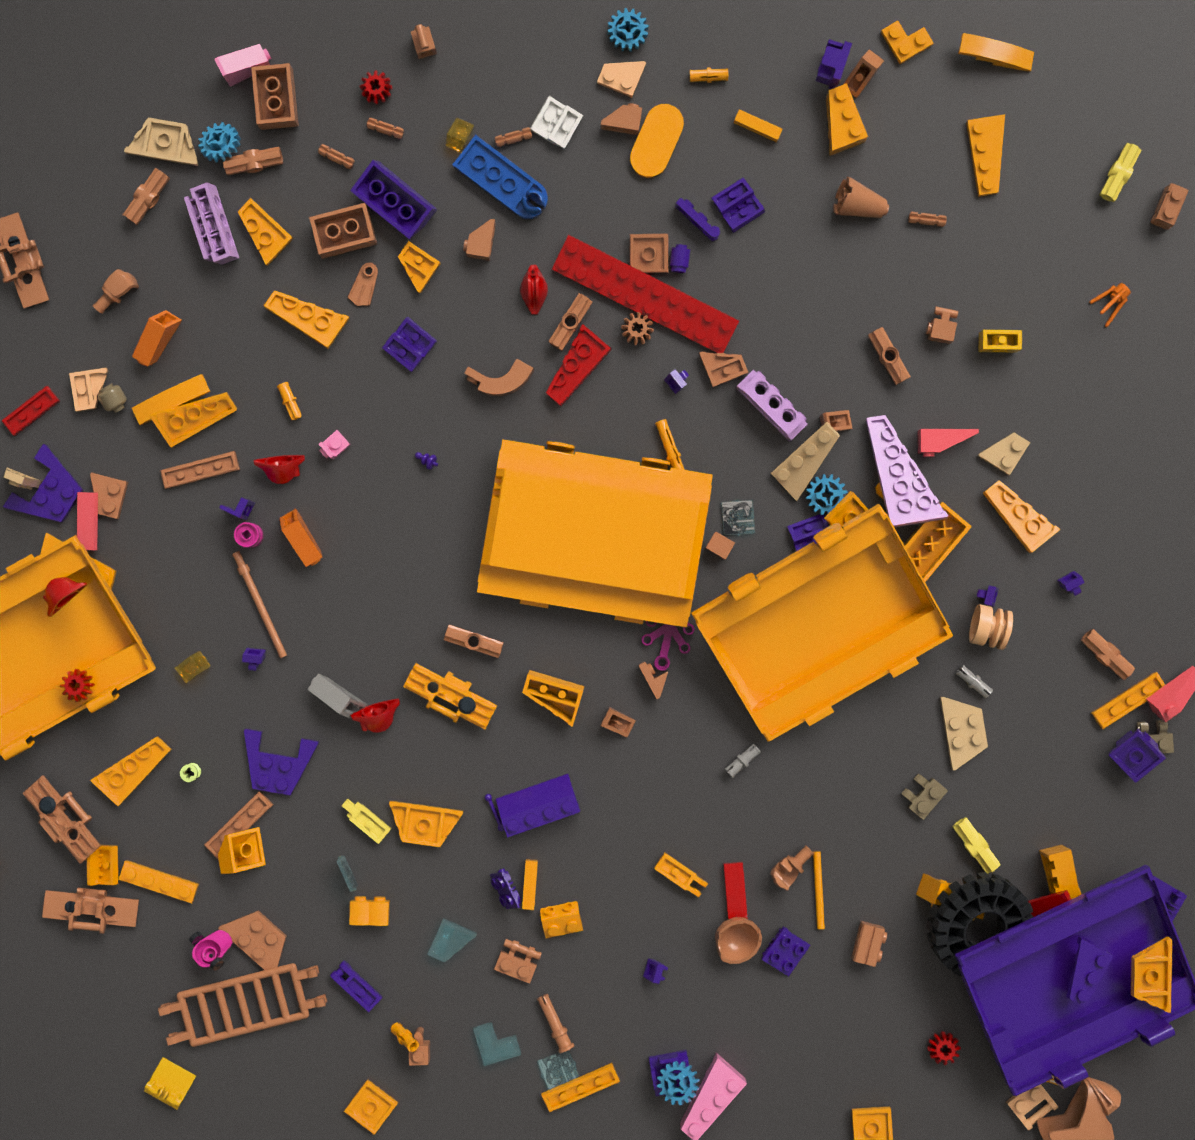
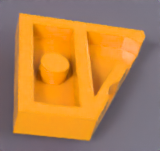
(418, 265)

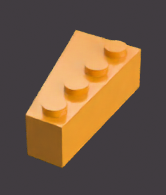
(1060, 870)

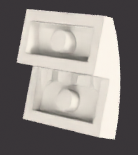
(556, 122)

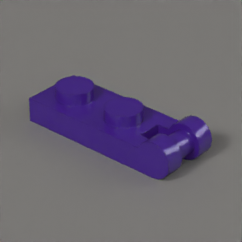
(697, 219)
(356, 986)

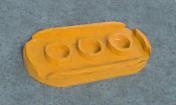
(656, 140)

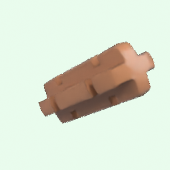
(385, 128)
(513, 137)
(336, 156)
(927, 219)

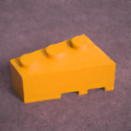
(843, 121)

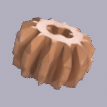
(634, 334)

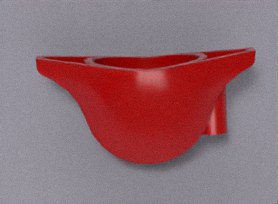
(533, 289)
(280, 468)
(60, 592)
(376, 716)

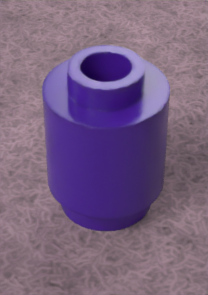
(679, 258)

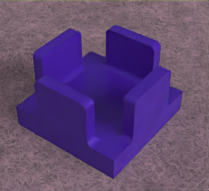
(833, 63)
(1137, 754)
(660, 1061)

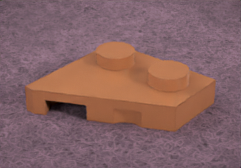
(723, 367)
(110, 494)

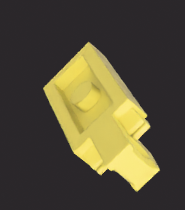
(366, 820)

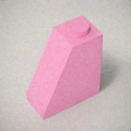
(237, 65)

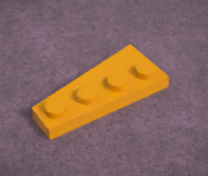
(188, 419)
(127, 774)

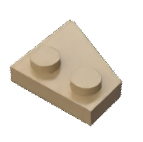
(1005, 453)

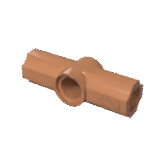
(253, 161)
(146, 196)
(577, 311)
(883, 344)
(461, 637)
(1107, 654)

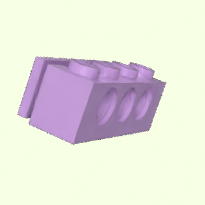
(211, 224)
(761, 403)

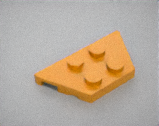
(424, 823)
(1153, 974)

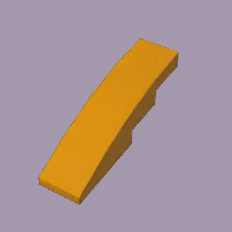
(996, 51)
(175, 396)

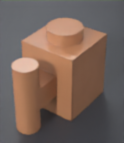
(423, 41)
(942, 329)
(422, 1054)

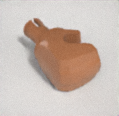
(114, 287)
(788, 868)

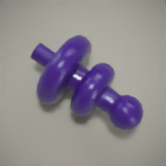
(426, 459)

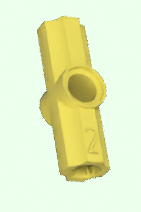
(1120, 172)
(976, 845)

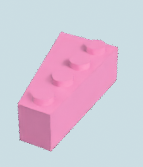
(715, 1093)

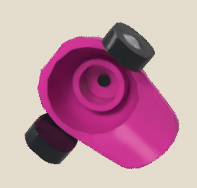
(211, 949)

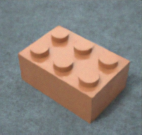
(274, 96)
(343, 230)

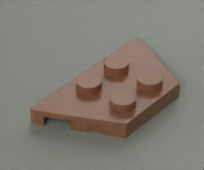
(257, 938)

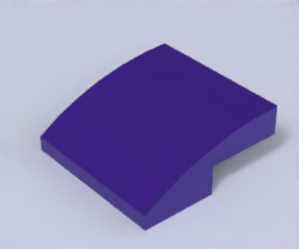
(738, 204)
(409, 344)
(804, 531)

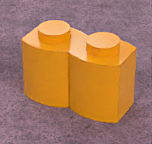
(369, 912)

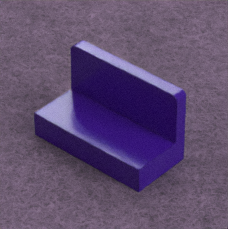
(242, 510)

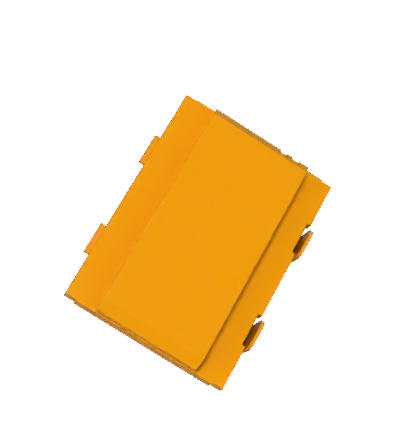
(594, 533)
(823, 623)
(40, 649)

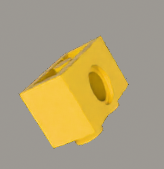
(1000, 341)

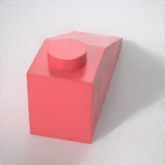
(936, 440)
(1173, 696)

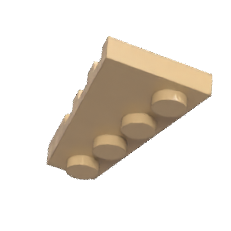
(804, 462)

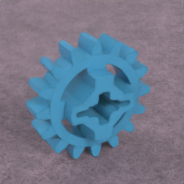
(620, 30)
(219, 142)
(827, 504)
(684, 1086)

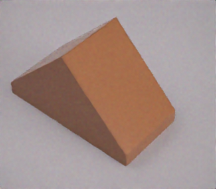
(838, 420)
(617, 722)

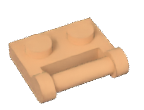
(1027, 1101)

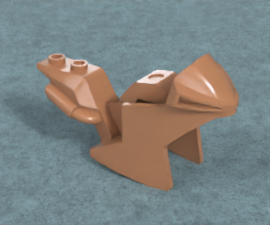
(1085, 1114)

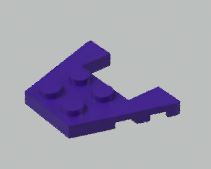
(55, 494)
(274, 771)

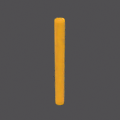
(818, 890)

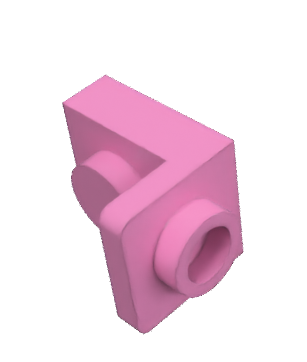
(334, 445)

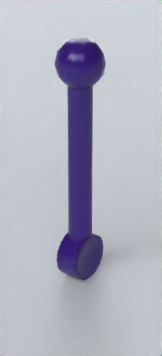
(488, 797)

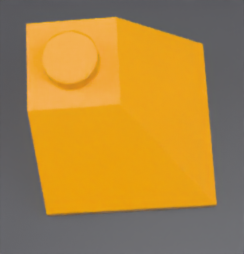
(241, 851)

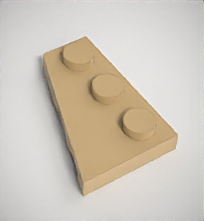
(21, 480)

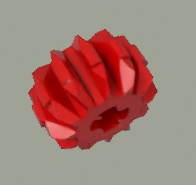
(376, 94)
(74, 692)
(936, 1044)

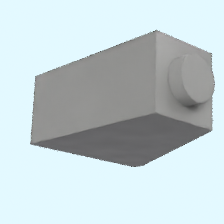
(335, 696)

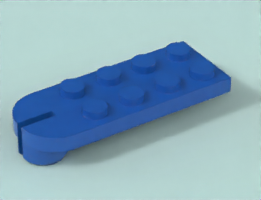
(501, 179)

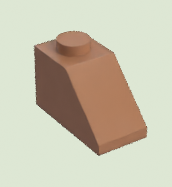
(863, 72)
(624, 119)
(481, 241)

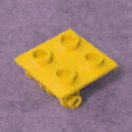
(169, 1083)

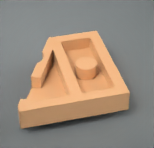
(622, 76)
(86, 388)

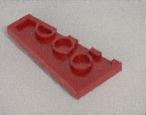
(577, 365)

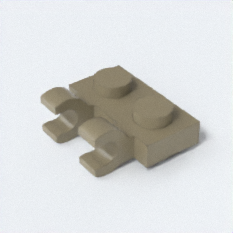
(1162, 738)
(926, 798)

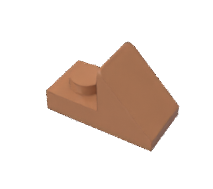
(657, 683)

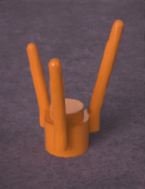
(1118, 294)

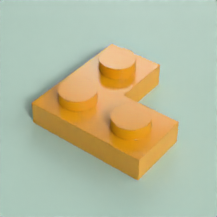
(905, 46)

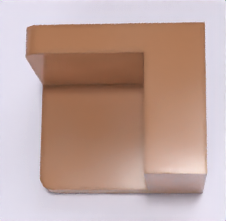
(720, 545)

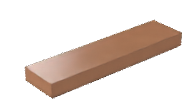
(200, 470)
(240, 821)

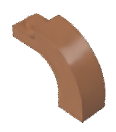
(502, 386)

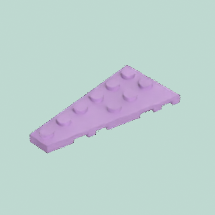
(902, 483)

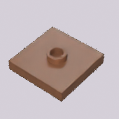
(650, 252)

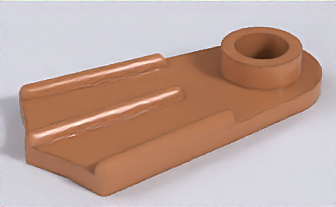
(364, 286)

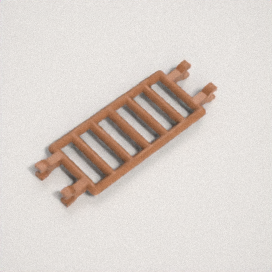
(237, 982)

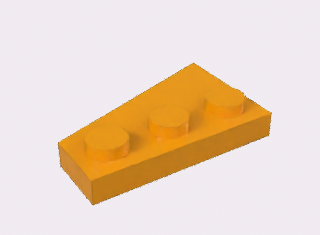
(265, 231)

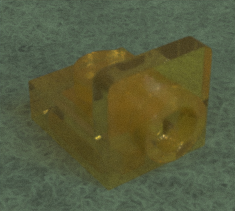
(459, 134)
(192, 666)

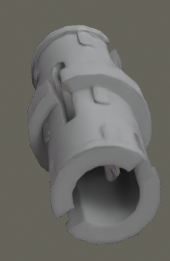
(974, 681)
(742, 760)

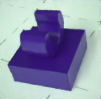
(676, 380)
(1071, 582)
(989, 595)
(253, 657)
(654, 971)

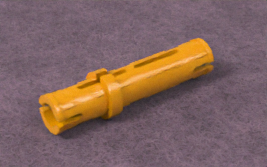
(669, 444)

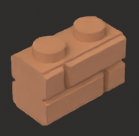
(1169, 206)
(869, 943)

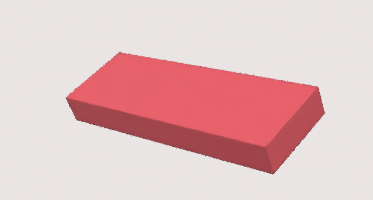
(87, 519)

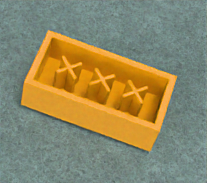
(935, 540)

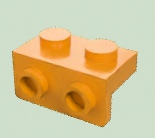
(103, 866)
(561, 919)

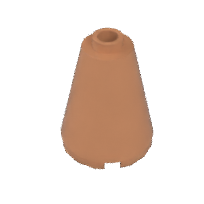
(859, 200)

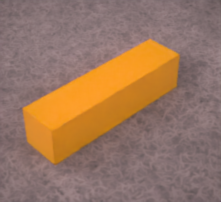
(758, 125)
(530, 884)

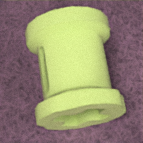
(194, 768)

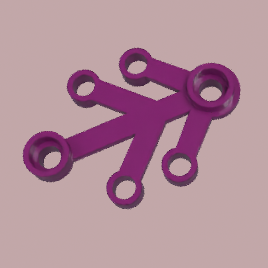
(668, 631)

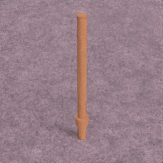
(244, 570)

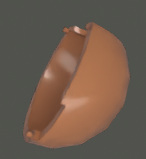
(737, 940)

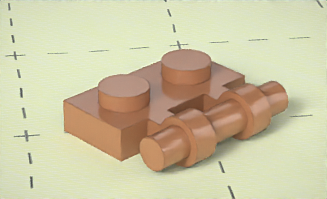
(516, 966)

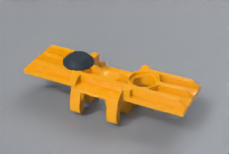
(453, 690)

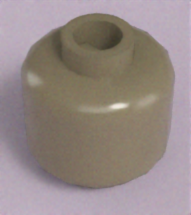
(112, 398)

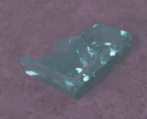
(450, 940)

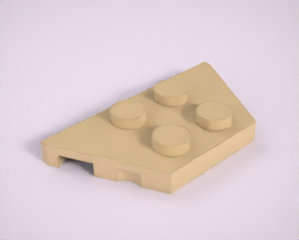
(164, 141)
(963, 731)

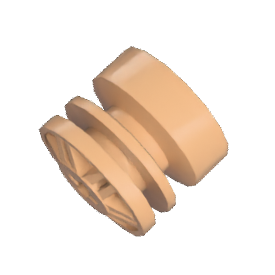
(994, 628)

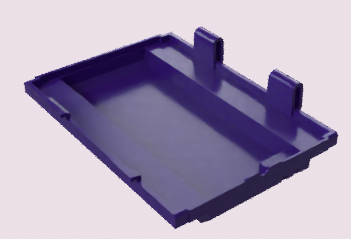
(1025, 973)

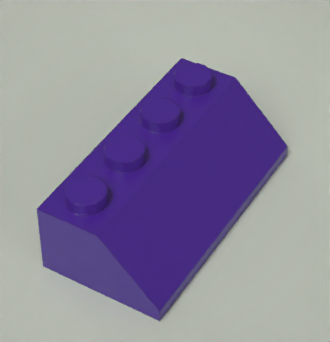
(393, 199)
(537, 805)

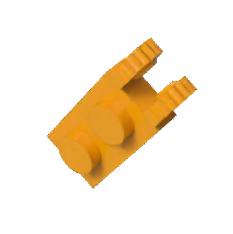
(679, 873)

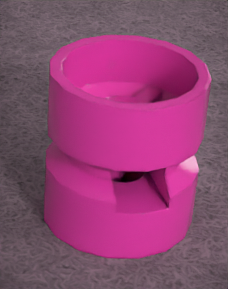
(248, 535)

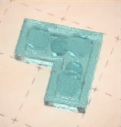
(493, 1049)

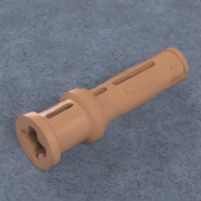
(559, 1032)

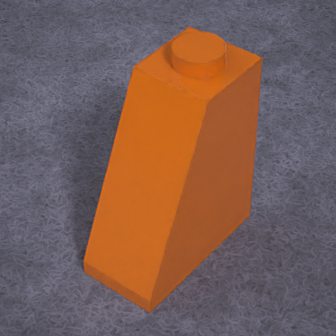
(155, 337)
(300, 538)

